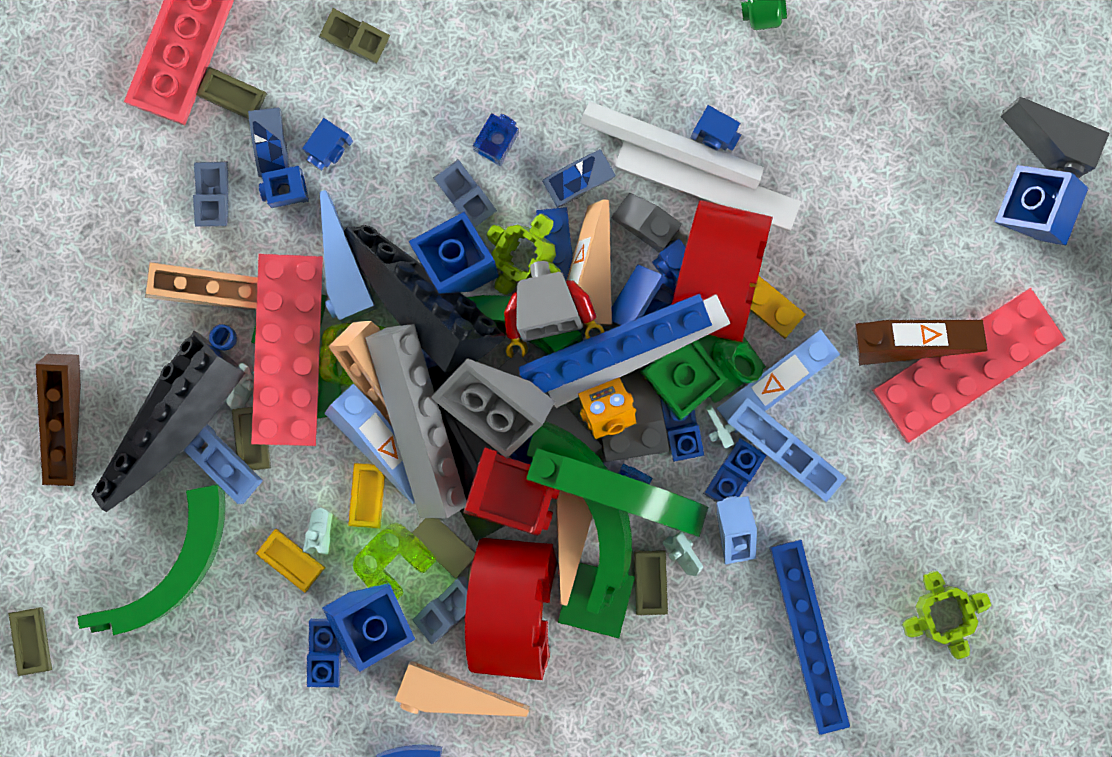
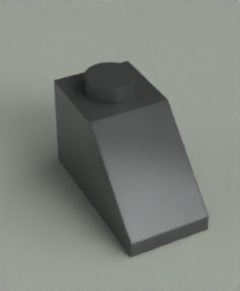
(647, 221)

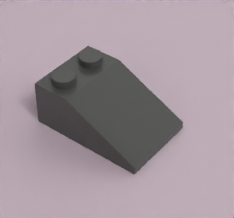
(1056, 138)
(648, 433)

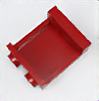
(506, 496)

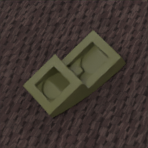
(354, 36)

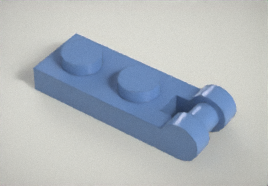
(223, 465)

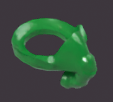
(726, 352)

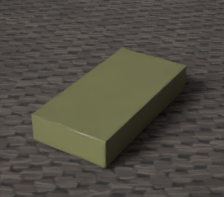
(230, 93)
(254, 455)
(445, 545)
(650, 582)
(30, 641)

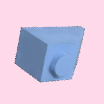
(737, 529)

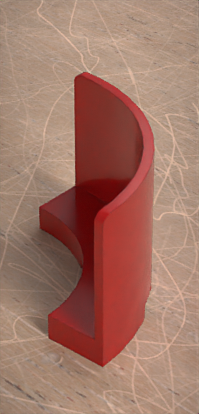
(723, 260)
(506, 608)

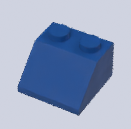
(1042, 204)
(455, 256)
(642, 295)
(368, 625)

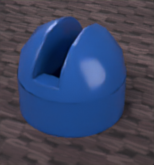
(220, 334)

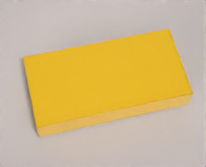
(366, 496)
(290, 560)

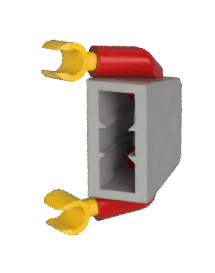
(546, 308)

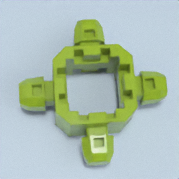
(507, 240)
(968, 606)

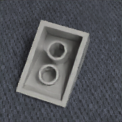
(494, 405)

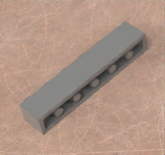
(416, 421)

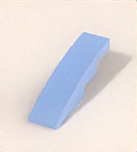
(786, 449)

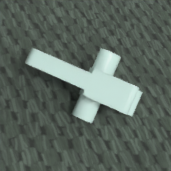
(242, 391)
(722, 432)
(318, 532)
(680, 550)

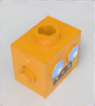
(607, 408)

